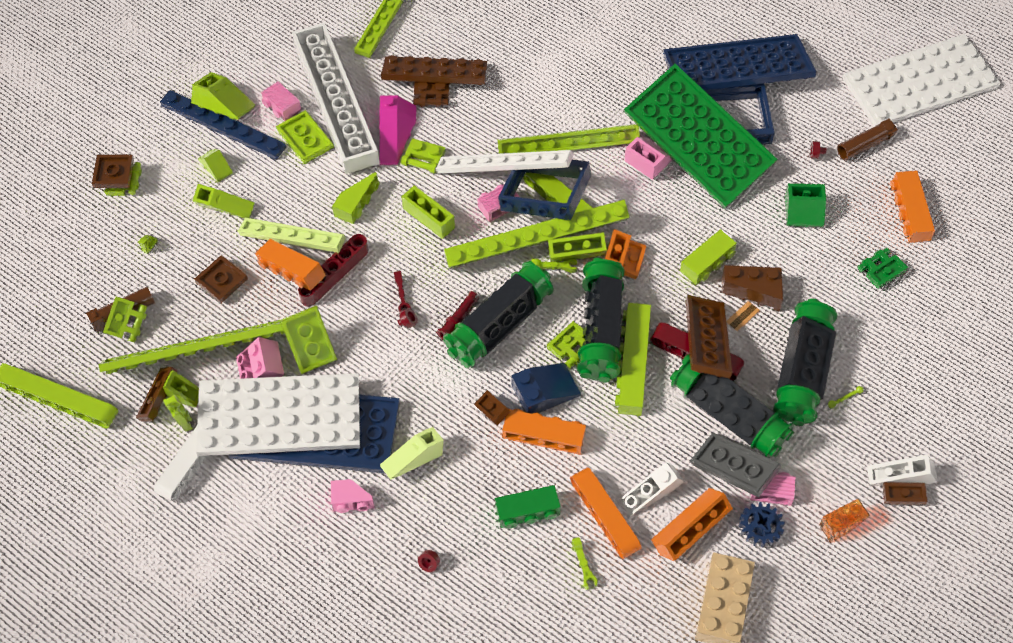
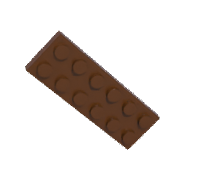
(434, 70)
(708, 337)

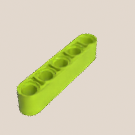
(552, 189)

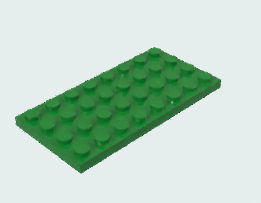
(700, 135)

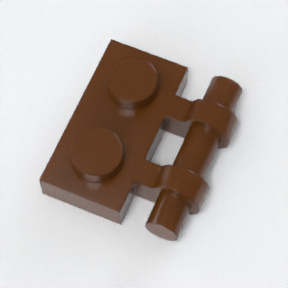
(427, 90)

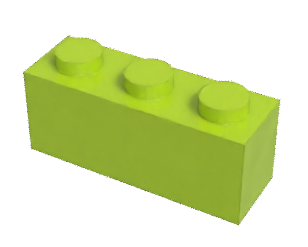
(428, 212)
(577, 247)
(708, 257)

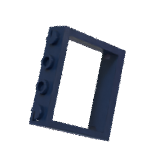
(764, 135)
(546, 208)

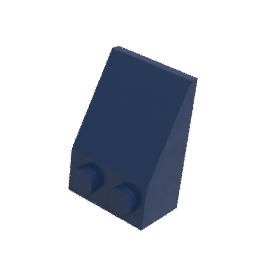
(544, 387)

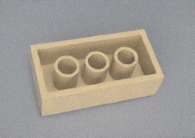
(724, 600)

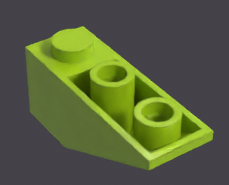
(353, 199)
(222, 202)

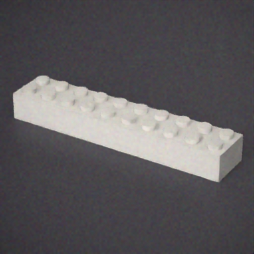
(335, 98)

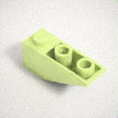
(414, 453)

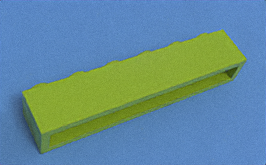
(634, 359)

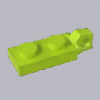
(178, 412)

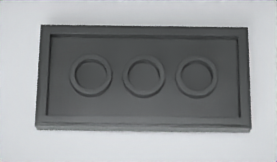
(735, 464)

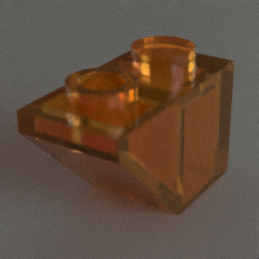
(843, 520)

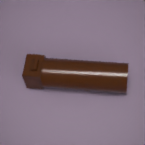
(867, 139)
(99, 316)

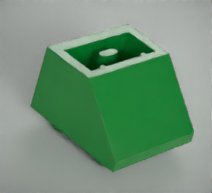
(805, 205)

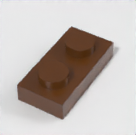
(492, 408)
(904, 493)

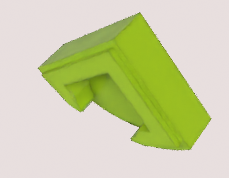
(147, 243)

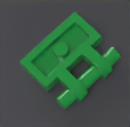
(884, 272)

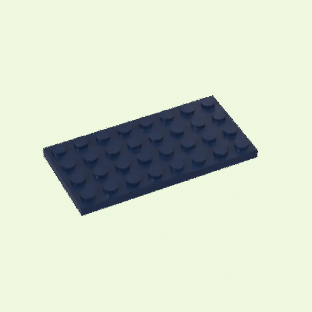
(743, 62)
(377, 435)

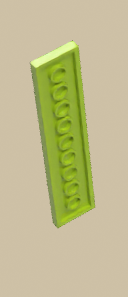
(190, 347)

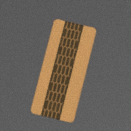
(742, 316)

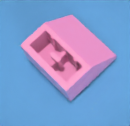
(646, 156)
(260, 360)

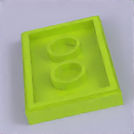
(304, 137)
(308, 339)

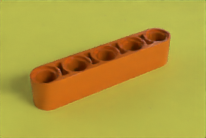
(605, 513)

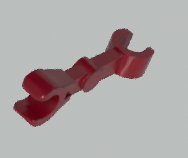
(399, 283)

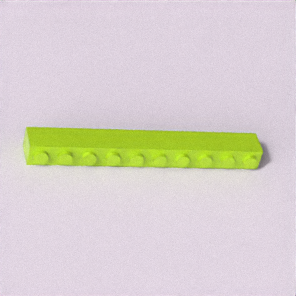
(536, 234)

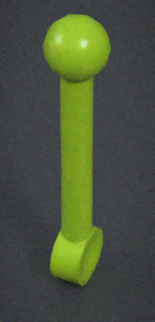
(831, 404)

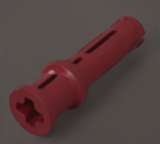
(459, 314)

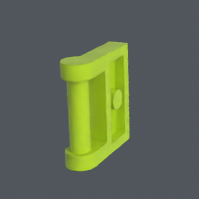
(423, 151)

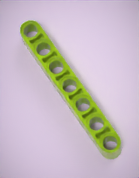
(57, 396)

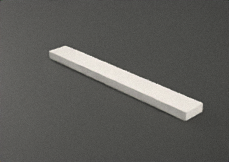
(505, 161)

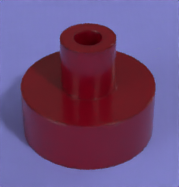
(816, 150)
(407, 318)
(428, 561)

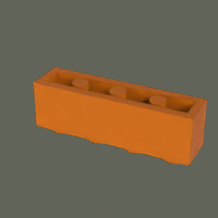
(912, 206)
(290, 264)
(544, 431)
(691, 524)

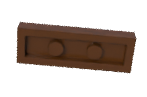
(155, 396)

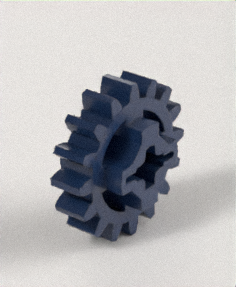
(758, 532)

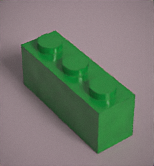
(527, 507)

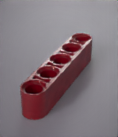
(341, 264)
(677, 343)

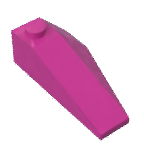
(396, 123)

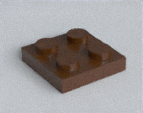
(113, 171)
(221, 279)

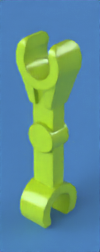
(565, 265)
(583, 563)

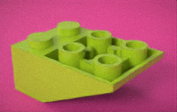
(220, 96)

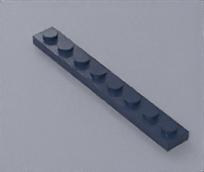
(223, 125)

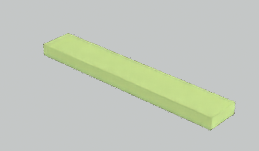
(292, 235)

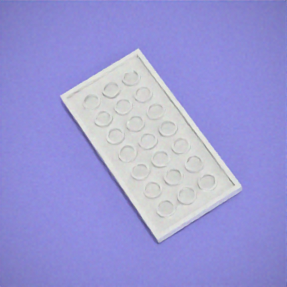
(920, 80)
(278, 414)

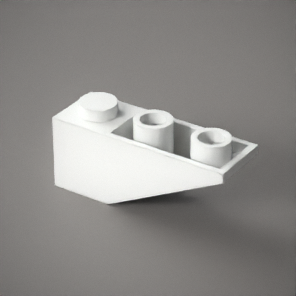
(652, 489)

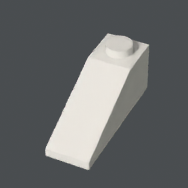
(908, 470)

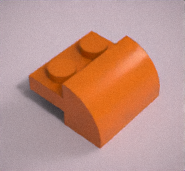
(626, 252)

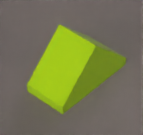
(215, 164)
(183, 388)

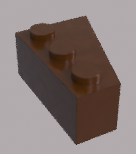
(755, 284)

